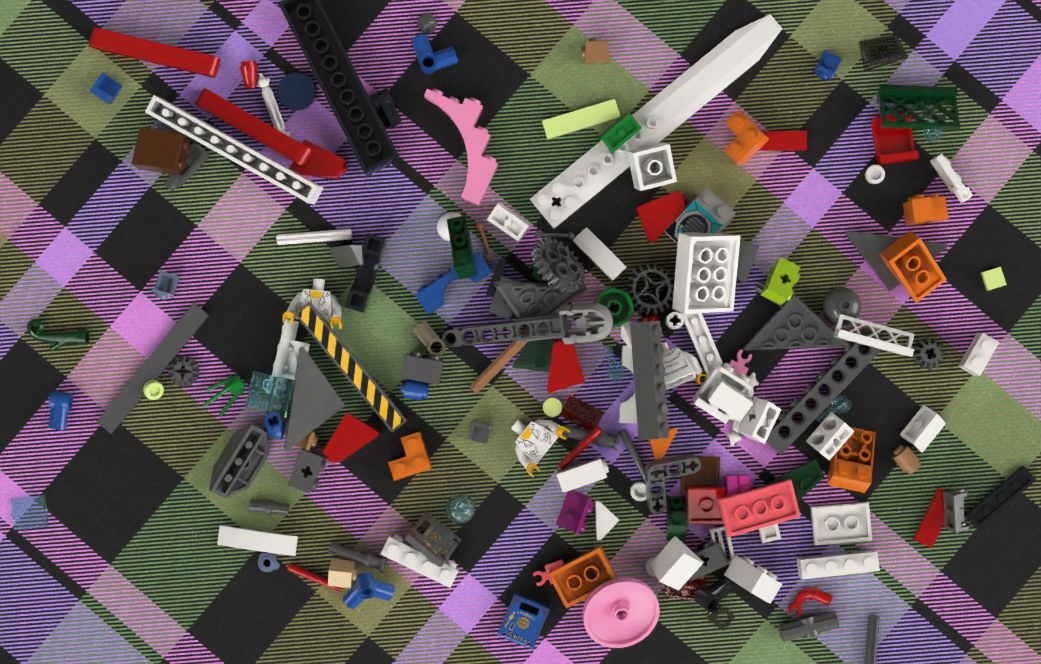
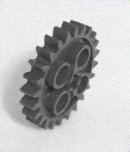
(566, 275)

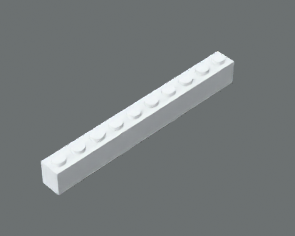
(234, 150)

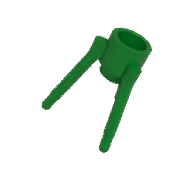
(234, 384)

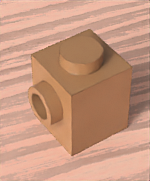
(595, 51)

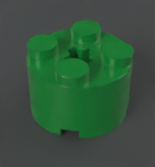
(618, 298)

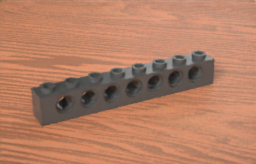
(834, 388)

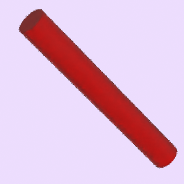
(580, 447)
(312, 576)

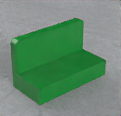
(620, 132)

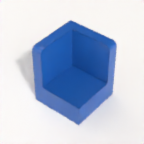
(106, 88)

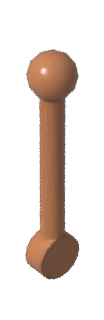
(480, 226)

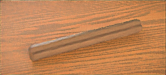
(485, 377)

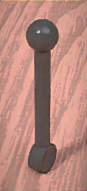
(538, 234)

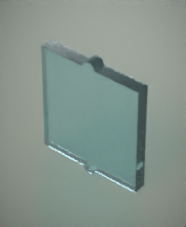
(29, 512)

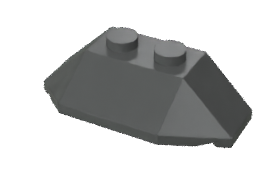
(240, 461)

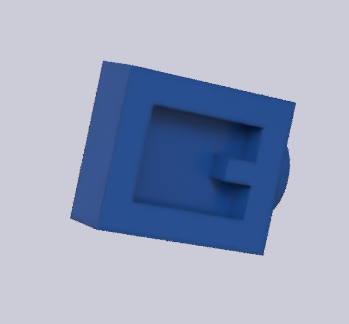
(827, 65)

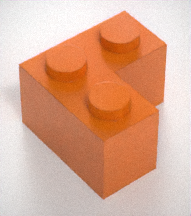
(748, 138)
(925, 209)
(415, 459)

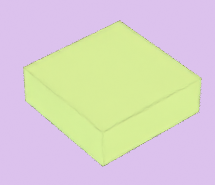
(993, 278)

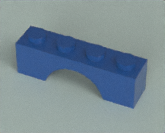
(432, 296)

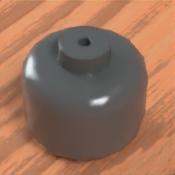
(427, 23)

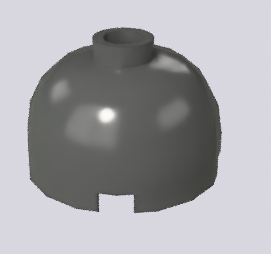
(841, 301)

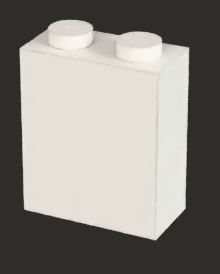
(582, 474)

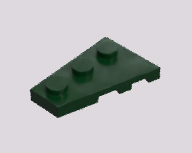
(803, 478)

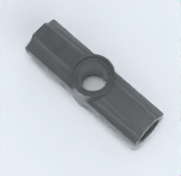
(808, 626)

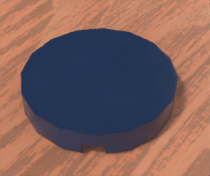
(296, 91)

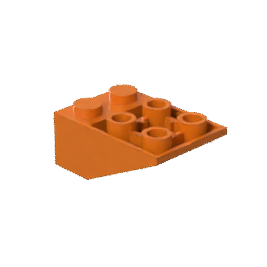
(853, 462)

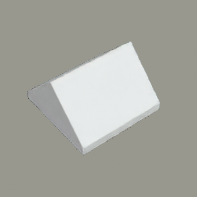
(675, 564)

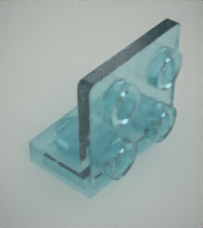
(269, 394)

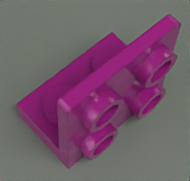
(574, 511)

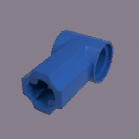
(60, 405)
(274, 426)

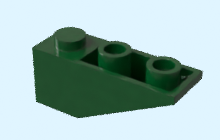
(462, 247)

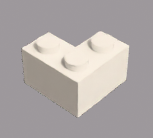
(753, 579)

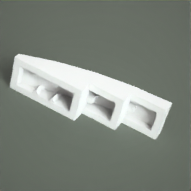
(257, 540)

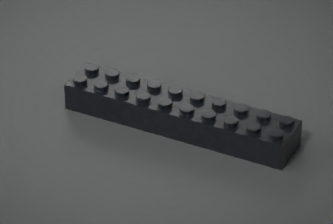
(340, 84)

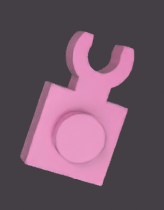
(739, 364)

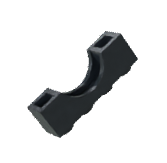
(366, 274)

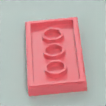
(758, 508)

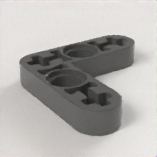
(660, 476)

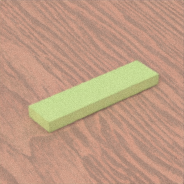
(581, 119)

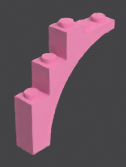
(465, 117)

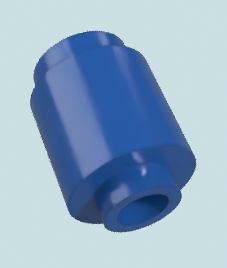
(414, 389)

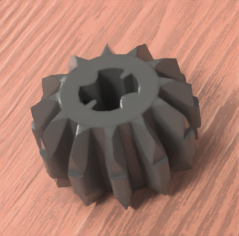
(934, 349)

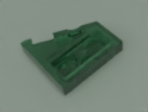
(535, 356)

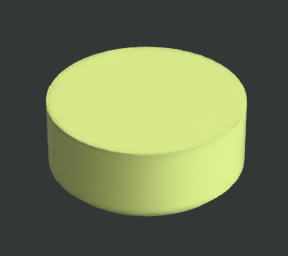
(153, 389)
(552, 407)

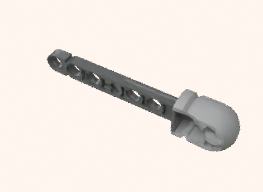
(557, 324)

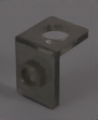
(712, 617)

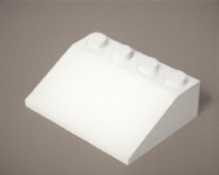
(705, 272)

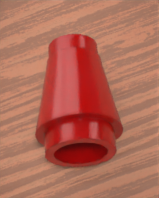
(249, 73)

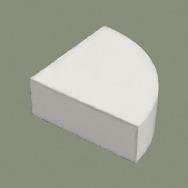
(626, 335)

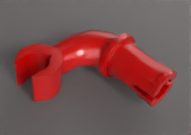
(809, 593)

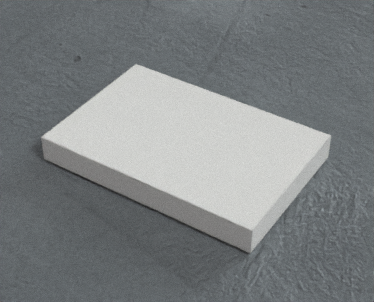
(841, 523)

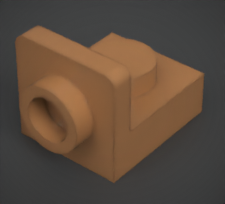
(308, 441)

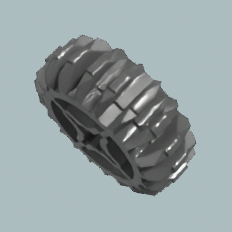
(666, 281)

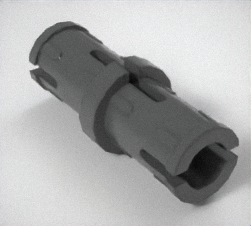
(269, 507)

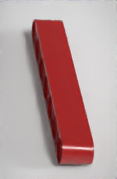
(154, 52)
(254, 127)

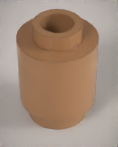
(906, 459)

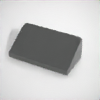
(347, 255)

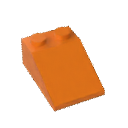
(913, 266)
(582, 576)

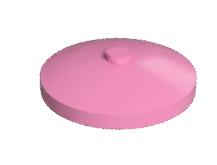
(620, 612)

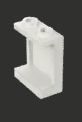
(727, 373)

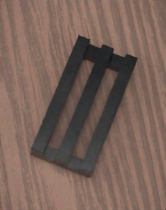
(496, 277)

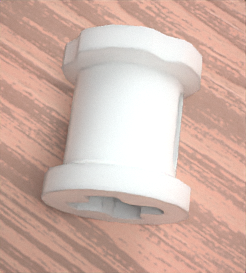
(678, 316)

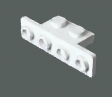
(288, 351)

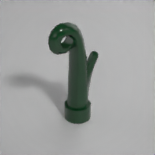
(61, 339)

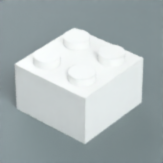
(651, 166)

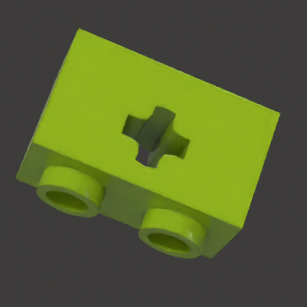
(774, 287)

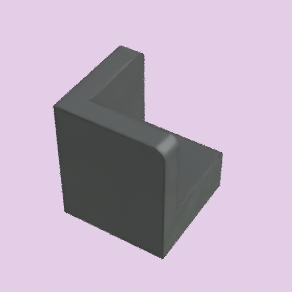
(479, 432)

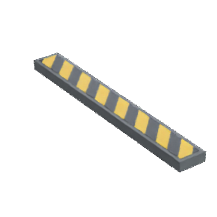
(351, 366)

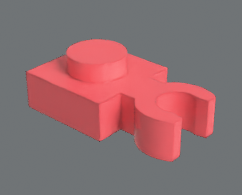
(549, 568)

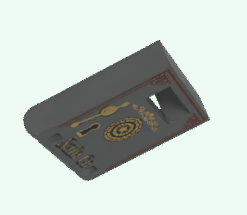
(436, 542)

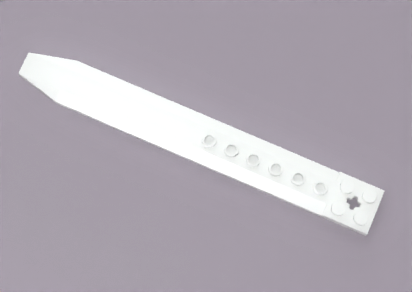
(658, 118)

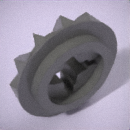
(189, 378)

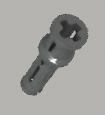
(603, 439)
(365, 558)

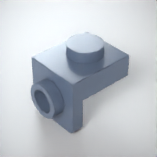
(165, 285)

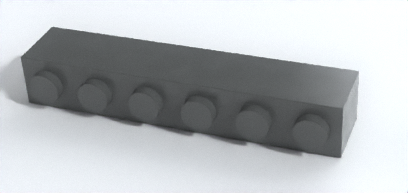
(649, 380)

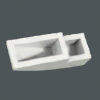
(599, 254)

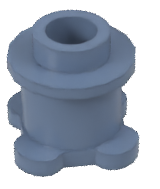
(273, 559)

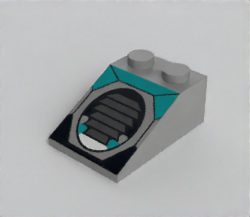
(703, 215)

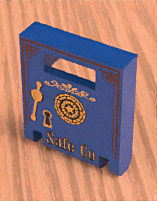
(523, 625)

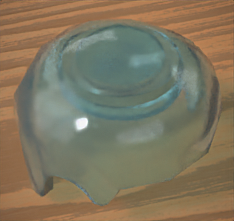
(460, 509)

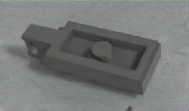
(194, 159)

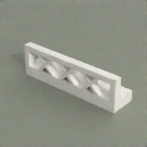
(876, 343)

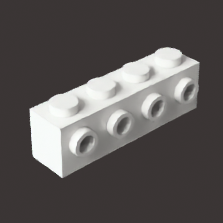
(409, 556)

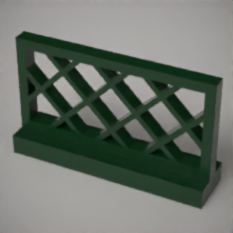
(918, 97)

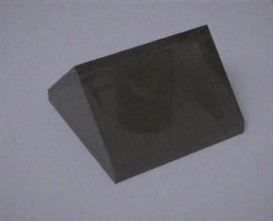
(882, 52)

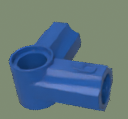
(440, 58)
(366, 588)

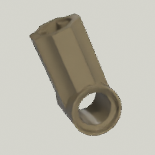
(429, 337)

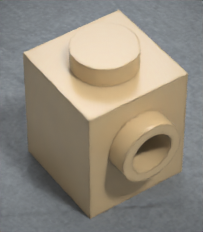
(342, 573)

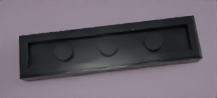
(1000, 497)

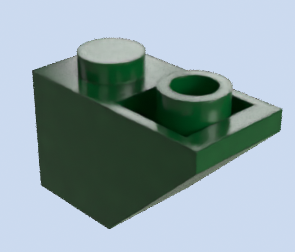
(676, 518)

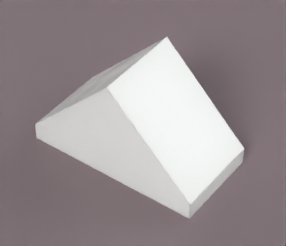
(604, 520)

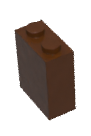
(161, 151)

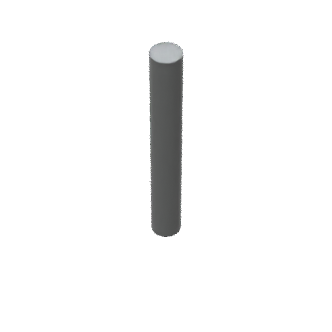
(633, 452)

